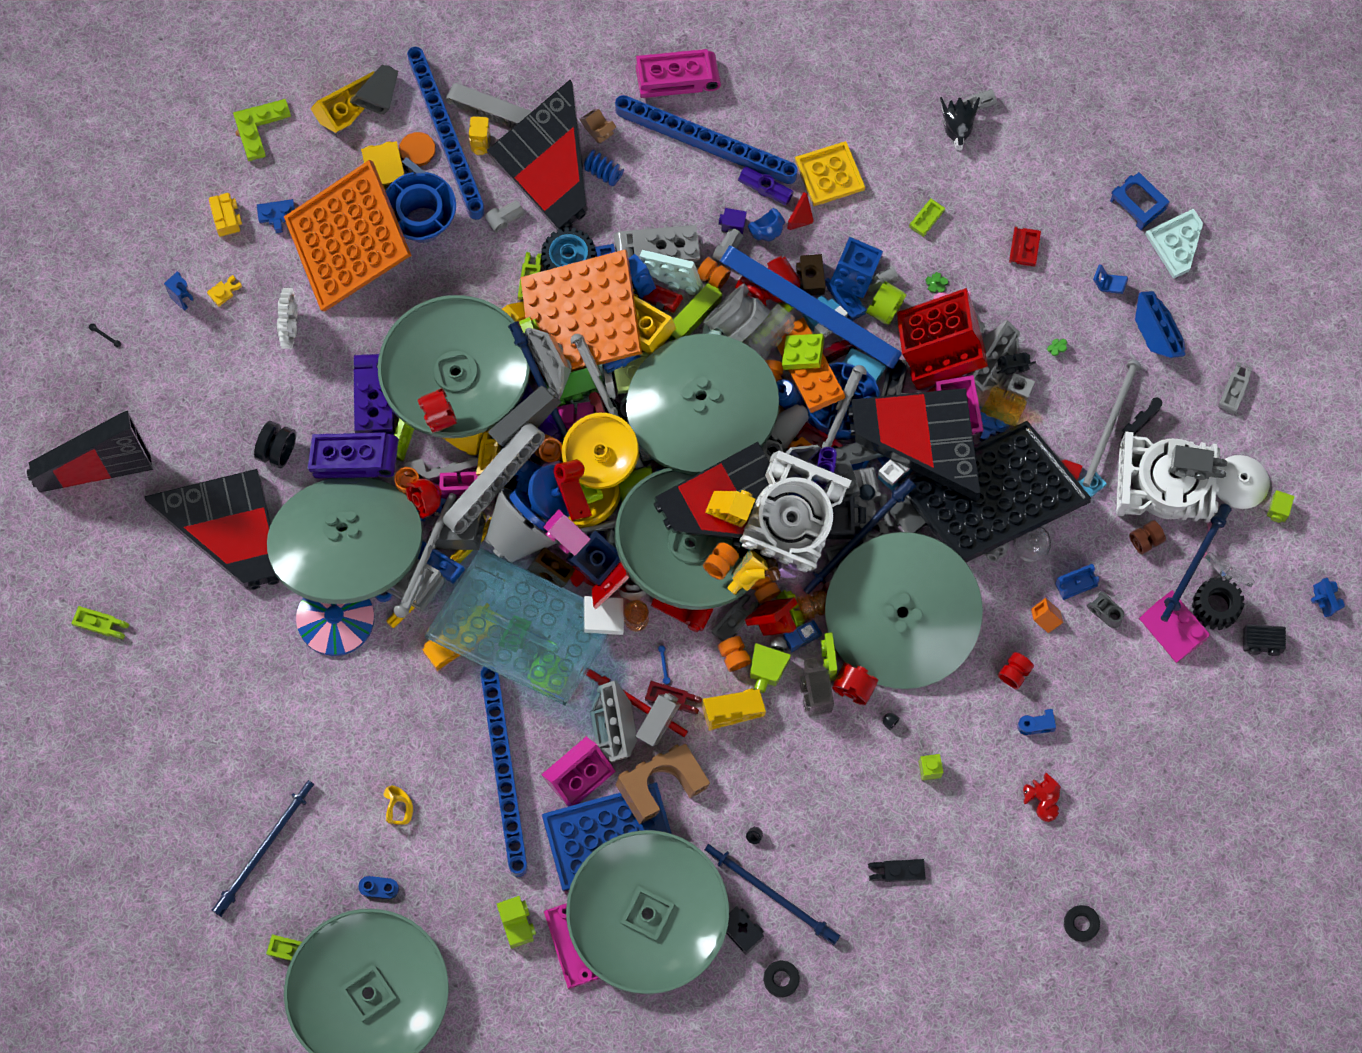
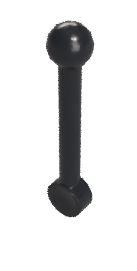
(92, 327)

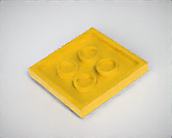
(829, 173)

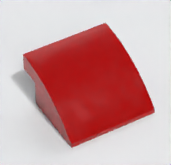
(941, 339)

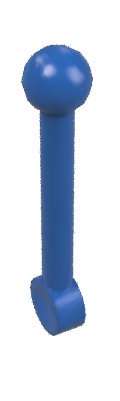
(666, 680)

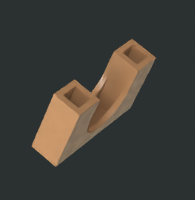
(678, 762)

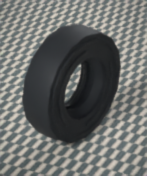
(1090, 914)
(771, 986)

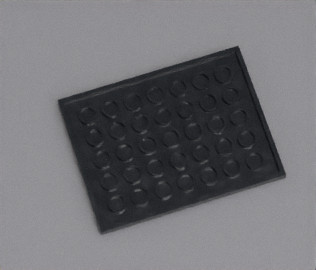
(1019, 492)

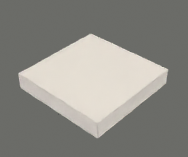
(606, 618)

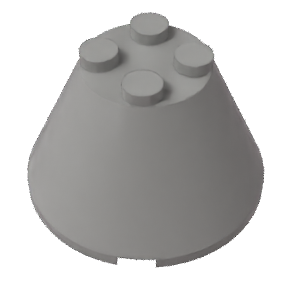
(512, 532)

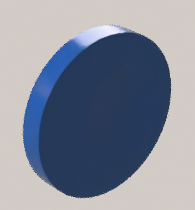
(545, 493)
(523, 504)

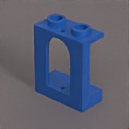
(1143, 219)

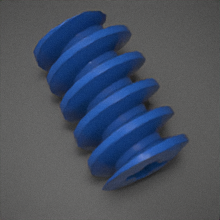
(603, 169)
(788, 394)

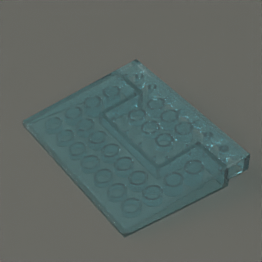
(518, 627)

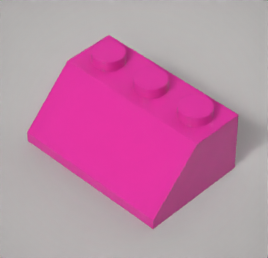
(969, 383)
(1177, 635)
(578, 772)

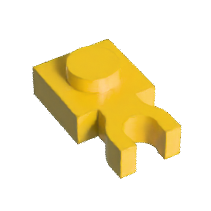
(222, 292)

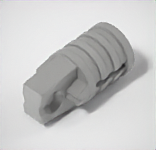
(987, 99)
(889, 275)

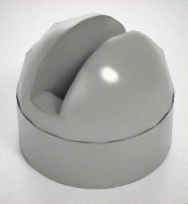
(779, 641)

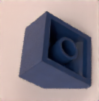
(595, 559)

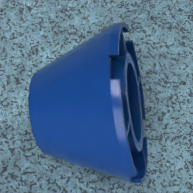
(422, 191)

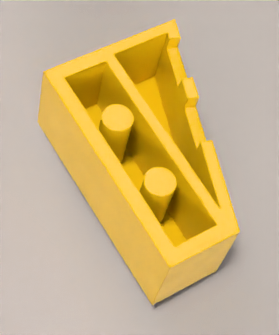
(731, 506)
(733, 708)

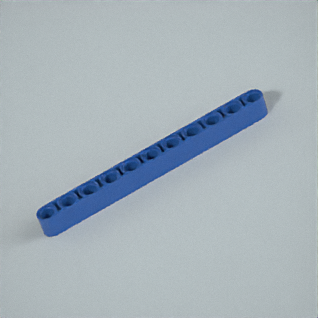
(699, 133)
(446, 140)
(811, 307)
(504, 779)

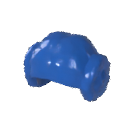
(768, 226)

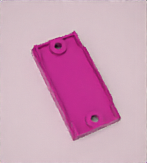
(569, 960)

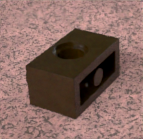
(811, 265)
(551, 568)

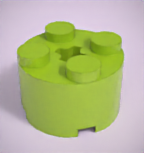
(886, 303)

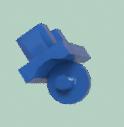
(1325, 597)

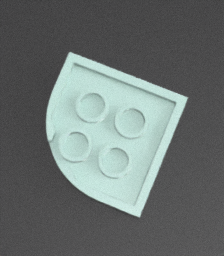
(673, 272)

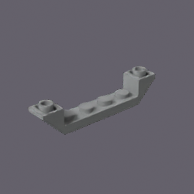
(434, 474)

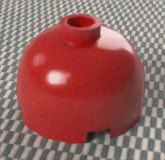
(424, 496)

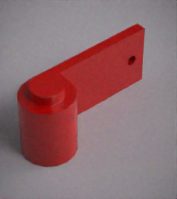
(567, 478)
(694, 619)

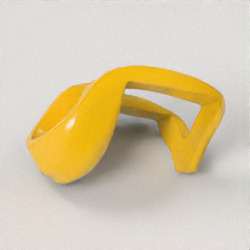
(397, 794)

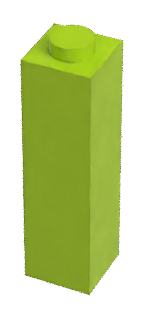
(696, 311)

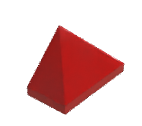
(801, 215)

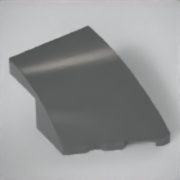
(907, 517)

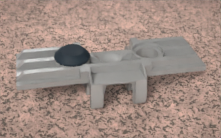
(868, 496)

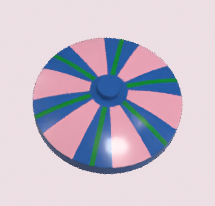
(334, 627)

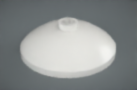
(1240, 492)

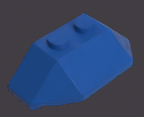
(1158, 326)

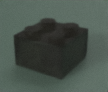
(817, 689)

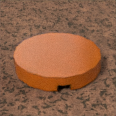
(418, 148)

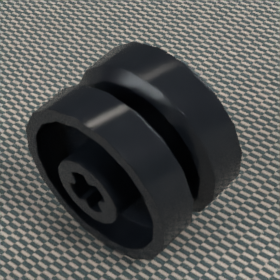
(275, 444)

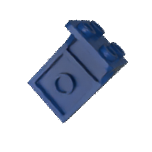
(856, 267)

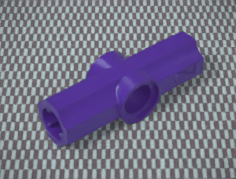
(756, 180)

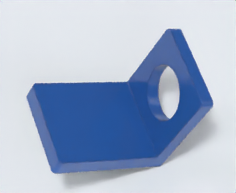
(1108, 282)

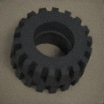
(1211, 616)

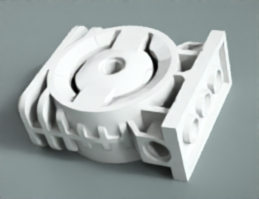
(1145, 496)
(805, 552)

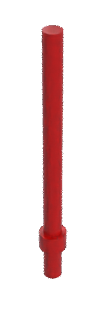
(634, 701)

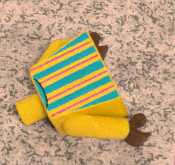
(751, 569)

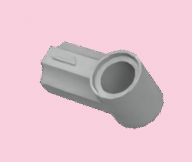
(501, 217)
(732, 238)

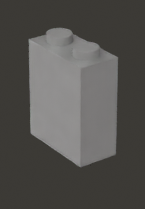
(658, 719)

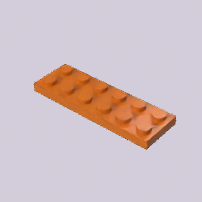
(816, 385)

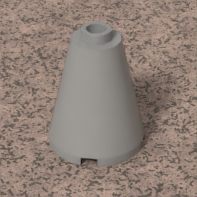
(788, 425)

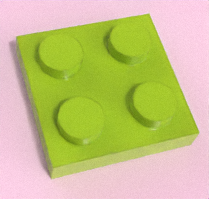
(803, 351)
(828, 651)

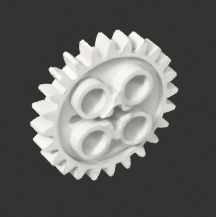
(287, 318)

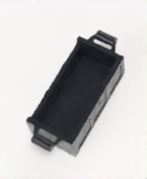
(844, 518)

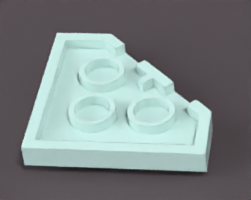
(1177, 241)

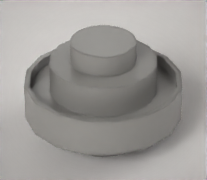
(631, 590)

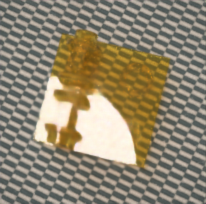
(1003, 408)

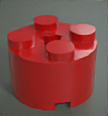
(437, 410)
(855, 683)

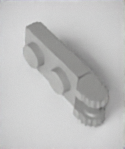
(1234, 389)

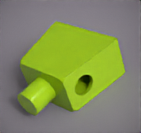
(767, 666)

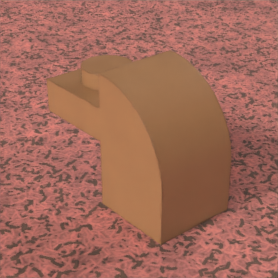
(597, 125)

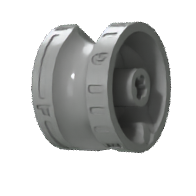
(737, 314)

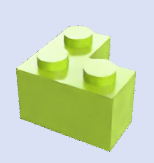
(515, 922)

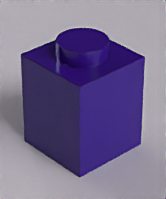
(732, 220)

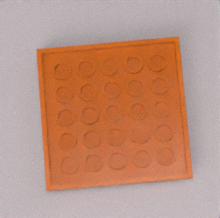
(347, 235)
(586, 300)

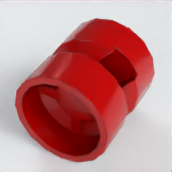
(1014, 672)

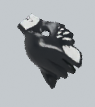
(959, 120)

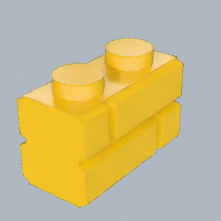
(479, 135)
(224, 214)

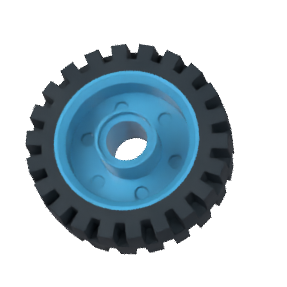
(566, 242)

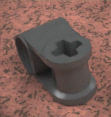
(1103, 607)

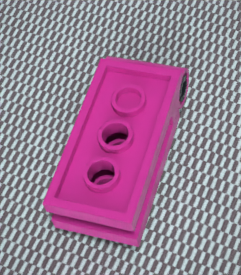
(677, 73)

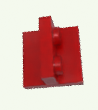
(773, 616)

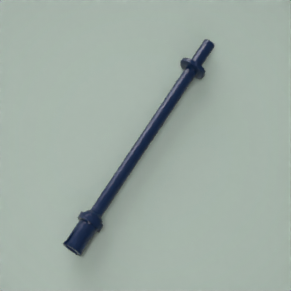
(522, 341)
(897, 497)
(1218, 521)
(229, 895)
(820, 928)

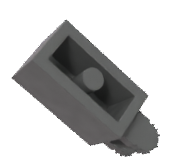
(1196, 463)

